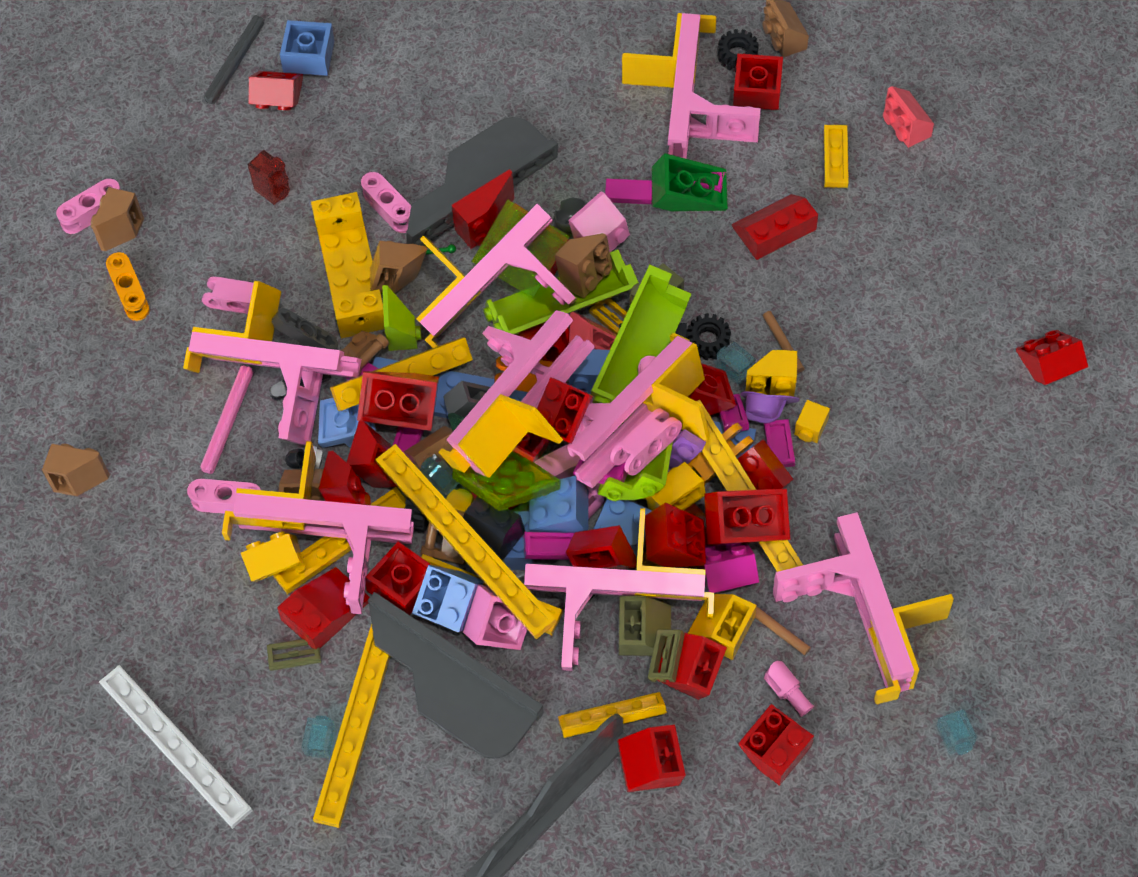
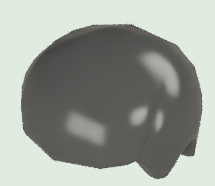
(568, 208)

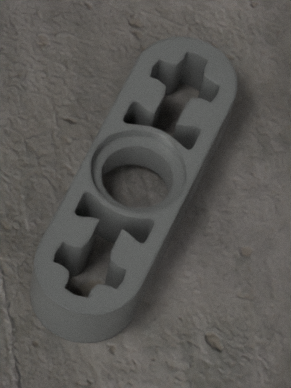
(291, 325)

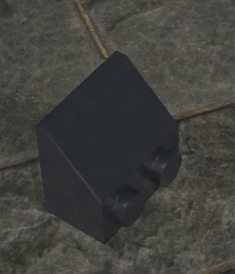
(497, 528)

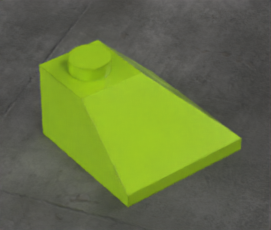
(399, 323)

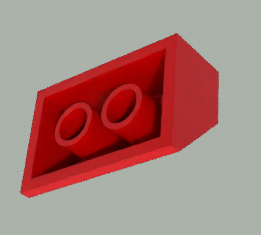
(777, 225)

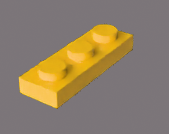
(835, 156)

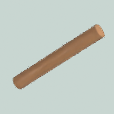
(780, 336)
(782, 631)

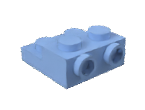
(337, 426)

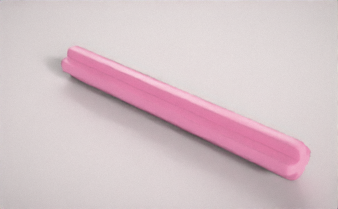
(226, 420)

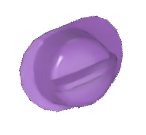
(764, 407)

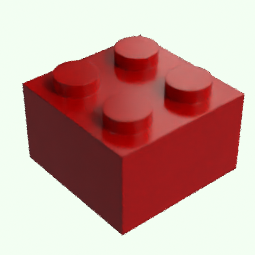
(758, 81)

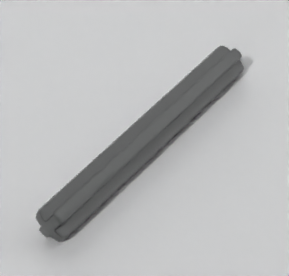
(233, 59)

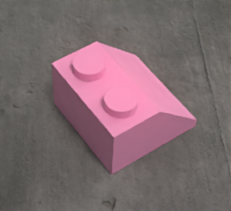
(600, 217)
(492, 622)

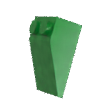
(675, 187)

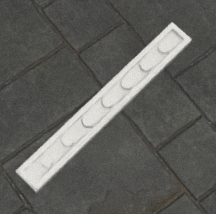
(176, 746)

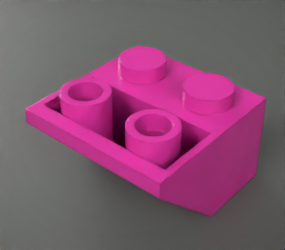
(729, 566)

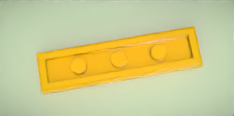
(629, 710)

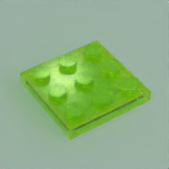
(543, 248)
(511, 484)

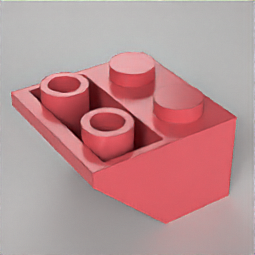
(906, 117)
(588, 330)

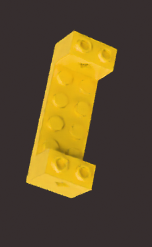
(348, 264)

